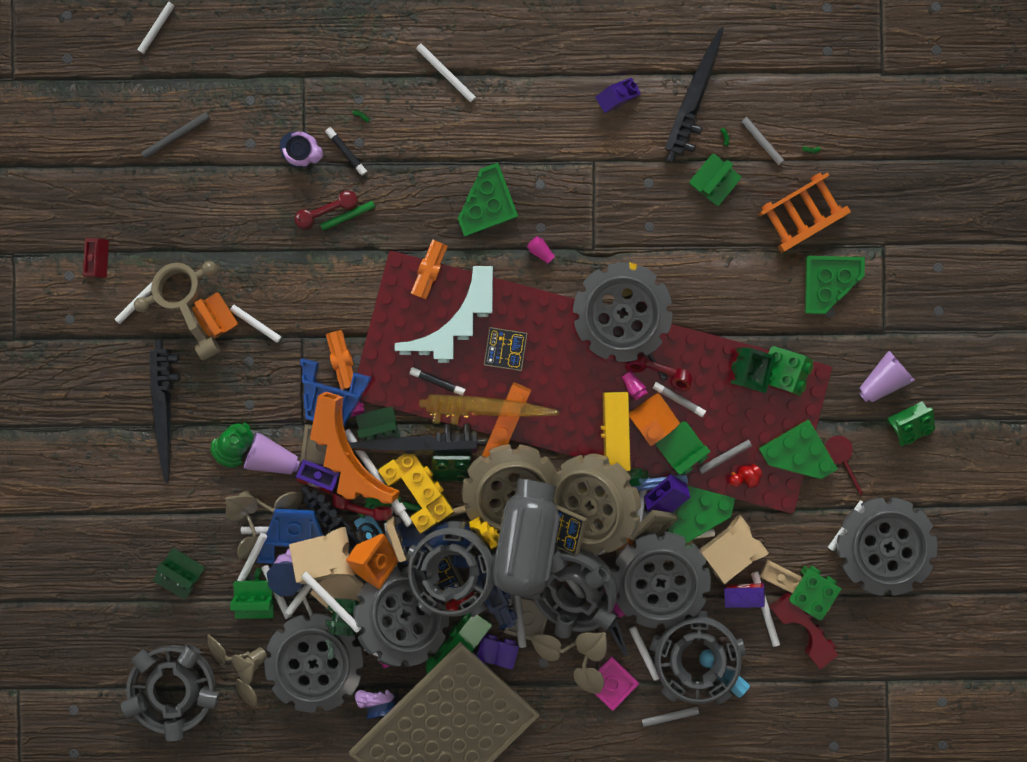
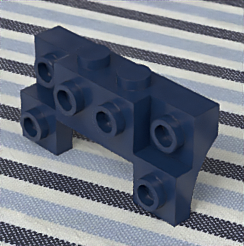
(412, 536)
(498, 602)

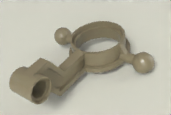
(207, 346)

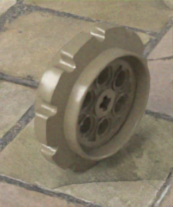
(502, 461)
(595, 503)

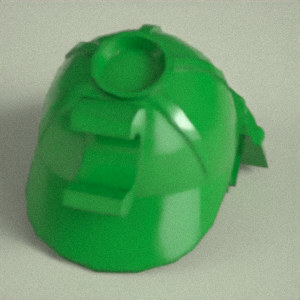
(232, 445)

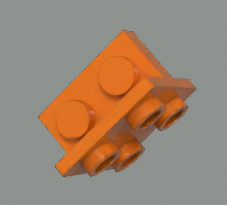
(214, 316)

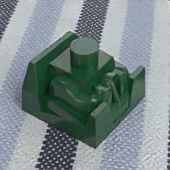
(752, 369)

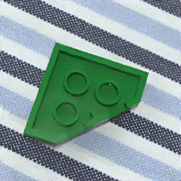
(487, 202)
(829, 280)
(799, 452)
(701, 513)

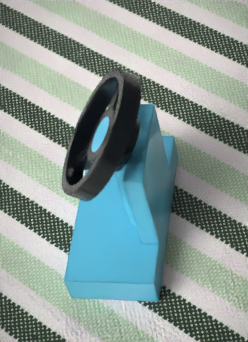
(367, 528)

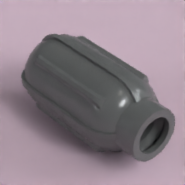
(527, 540)

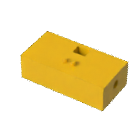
(616, 428)

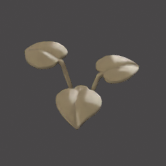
(245, 504)
(587, 643)
(244, 667)

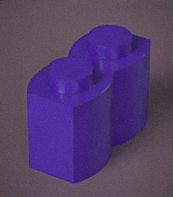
(497, 651)

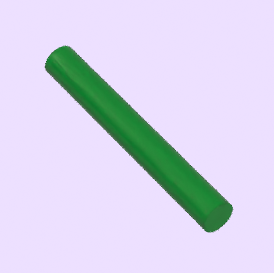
(348, 215)

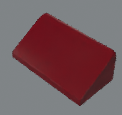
(95, 257)

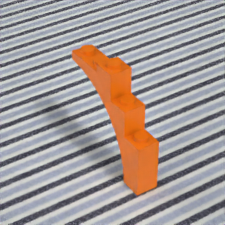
(339, 457)

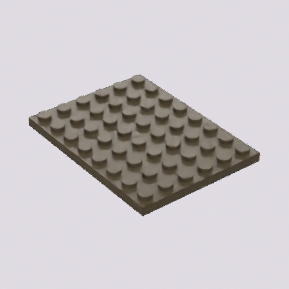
(450, 716)

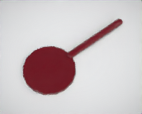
(840, 451)

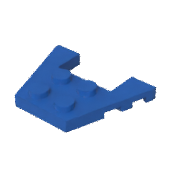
(313, 389)
(287, 528)

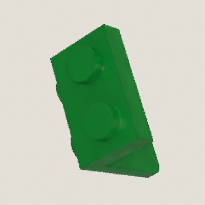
(790, 370)
(682, 448)
(814, 593)

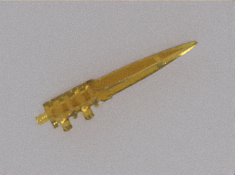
(462, 405)

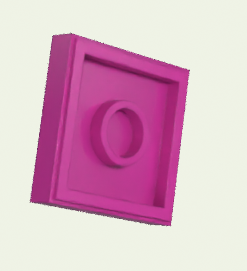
(617, 683)

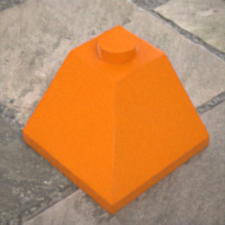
(653, 419)
(373, 560)

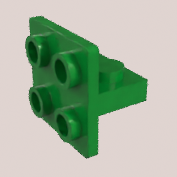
(715, 179)
(913, 423)
(252, 600)

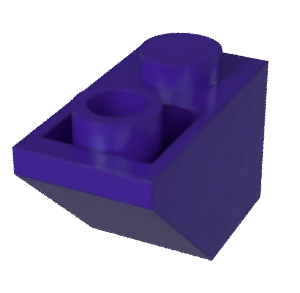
(617, 95)

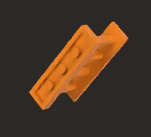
(803, 230)

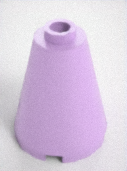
(885, 379)
(270, 457)

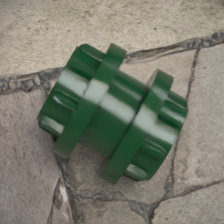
(337, 624)

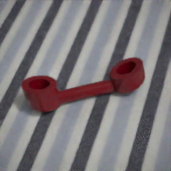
(305, 219)
(681, 378)
(379, 513)

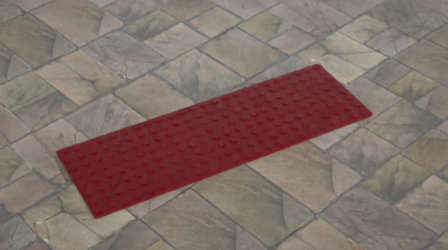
(572, 379)

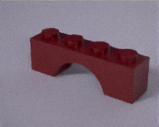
(818, 647)

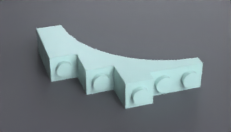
(478, 301)

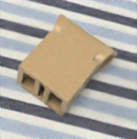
(732, 550)
(322, 556)
(340, 587)

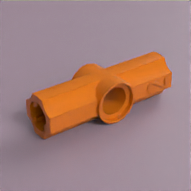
(429, 269)
(340, 358)

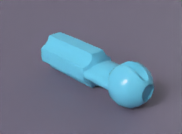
(741, 686)

